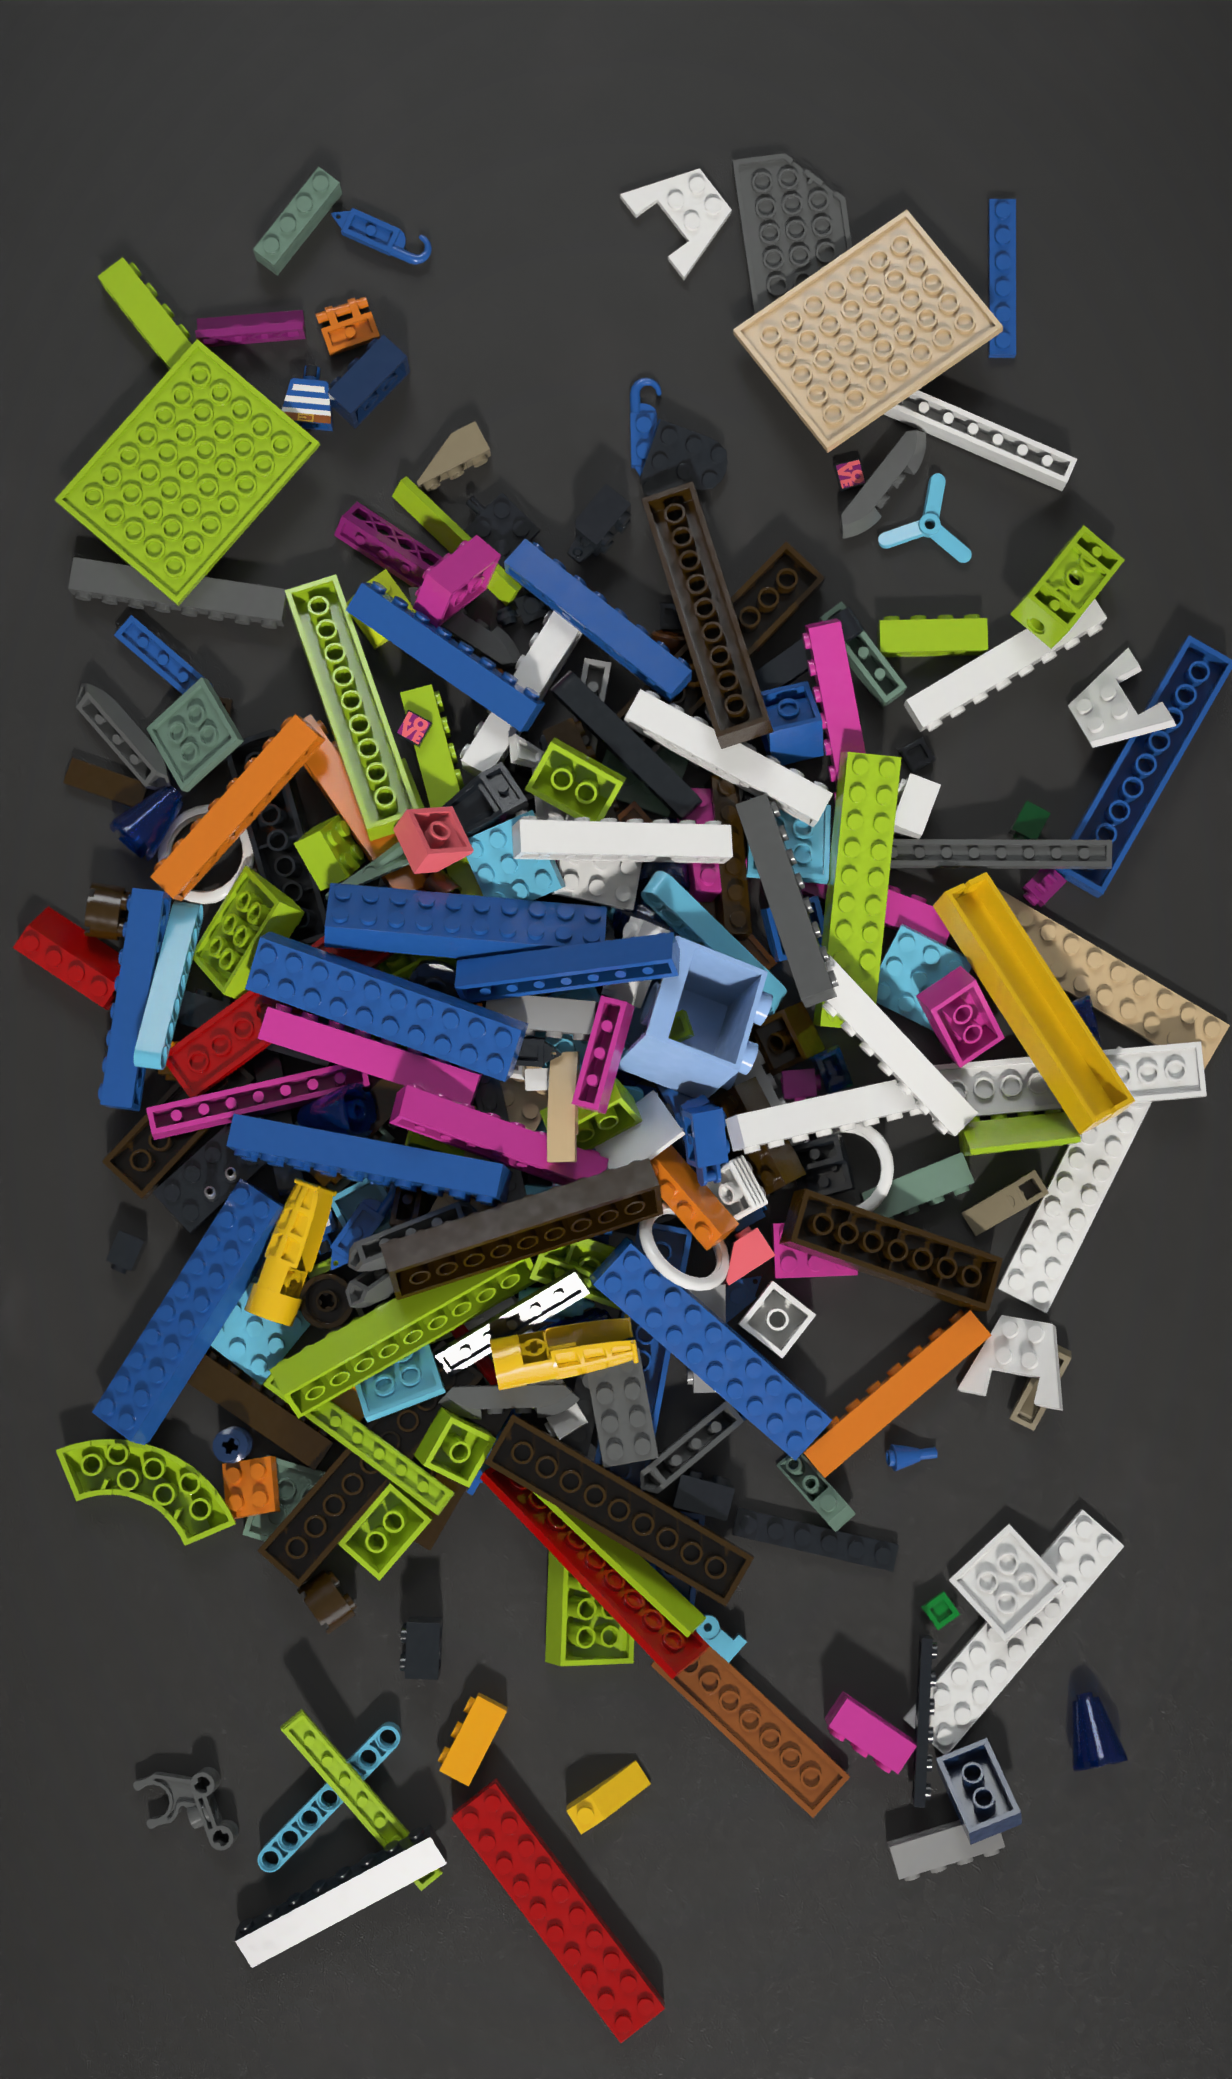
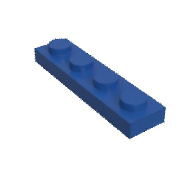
(157, 655)

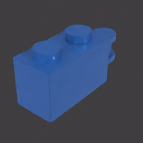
(705, 1141)

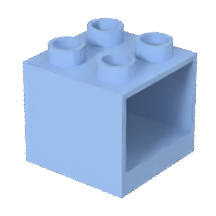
(722, 1005)

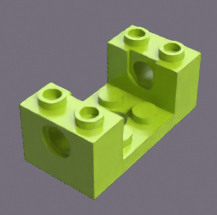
(1054, 600)

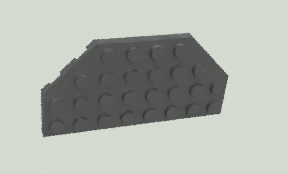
(787, 224)

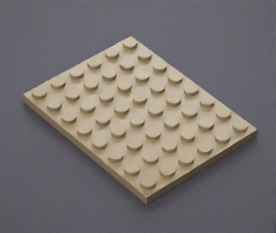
(867, 330)

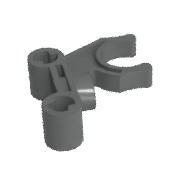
(198, 1800)

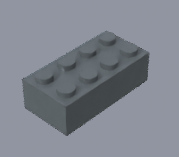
(622, 1414)

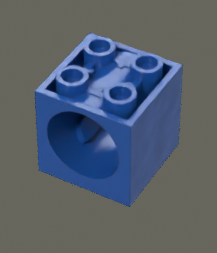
(794, 722)

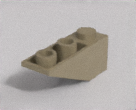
(460, 451)
(1005, 1202)

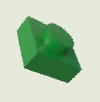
(940, 1610)

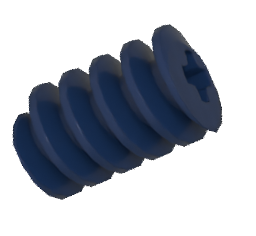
(224, 1451)

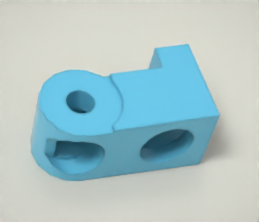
(719, 1639)

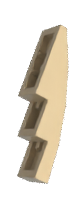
(562, 1115)

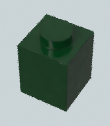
(1029, 822)

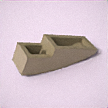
(1025, 1410)

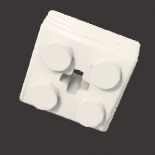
(738, 1188)

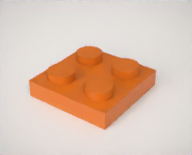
(251, 1487)

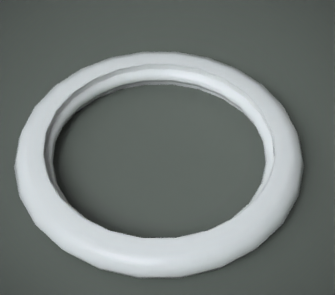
(220, 893)
(886, 1164)
(673, 1274)

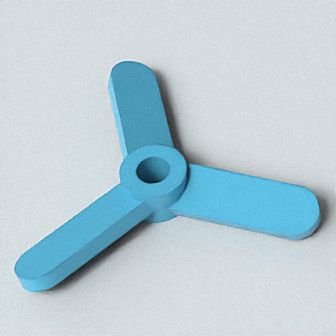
(930, 514)

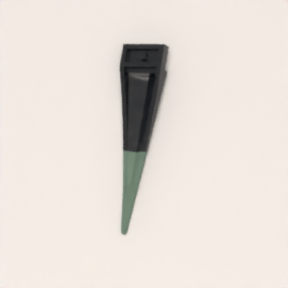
(479, 806)

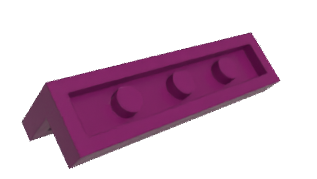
(251, 328)
(385, 549)

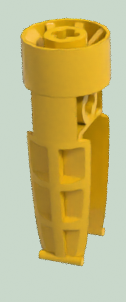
(291, 1253)
(562, 1352)

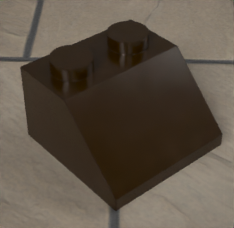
(787, 1039)

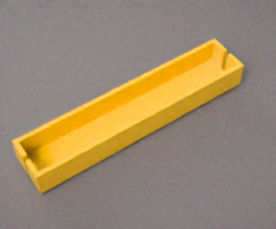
(1033, 1003)

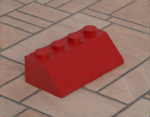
(71, 956)

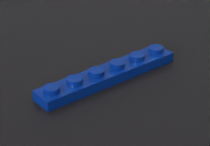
(1002, 275)

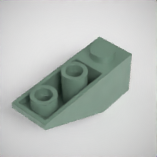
(816, 1491)

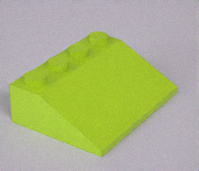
(234, 933)
(1017, 1133)
(579, 1627)

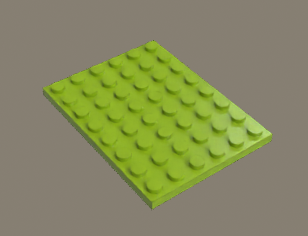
(187, 472)

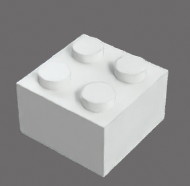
(914, 806)
(776, 1319)

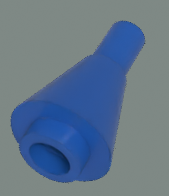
(904, 1456)

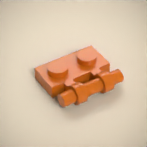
(350, 332)

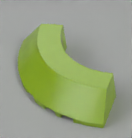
(150, 1477)

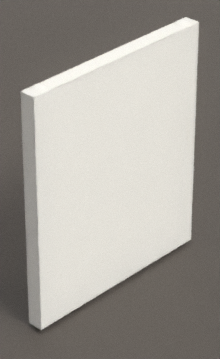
(645, 1139)

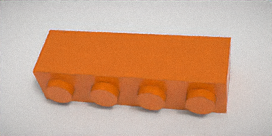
(691, 1202)

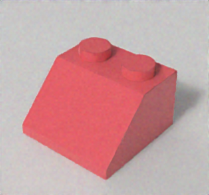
(432, 838)
(747, 1254)

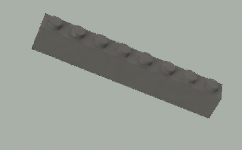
(210, 597)
(786, 900)

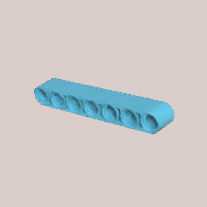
(699, 926)
(168, 985)
(320, 1806)

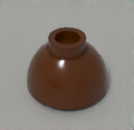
(672, 640)

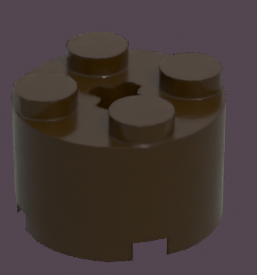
(106, 911)
(313, 1303)
(327, 1601)

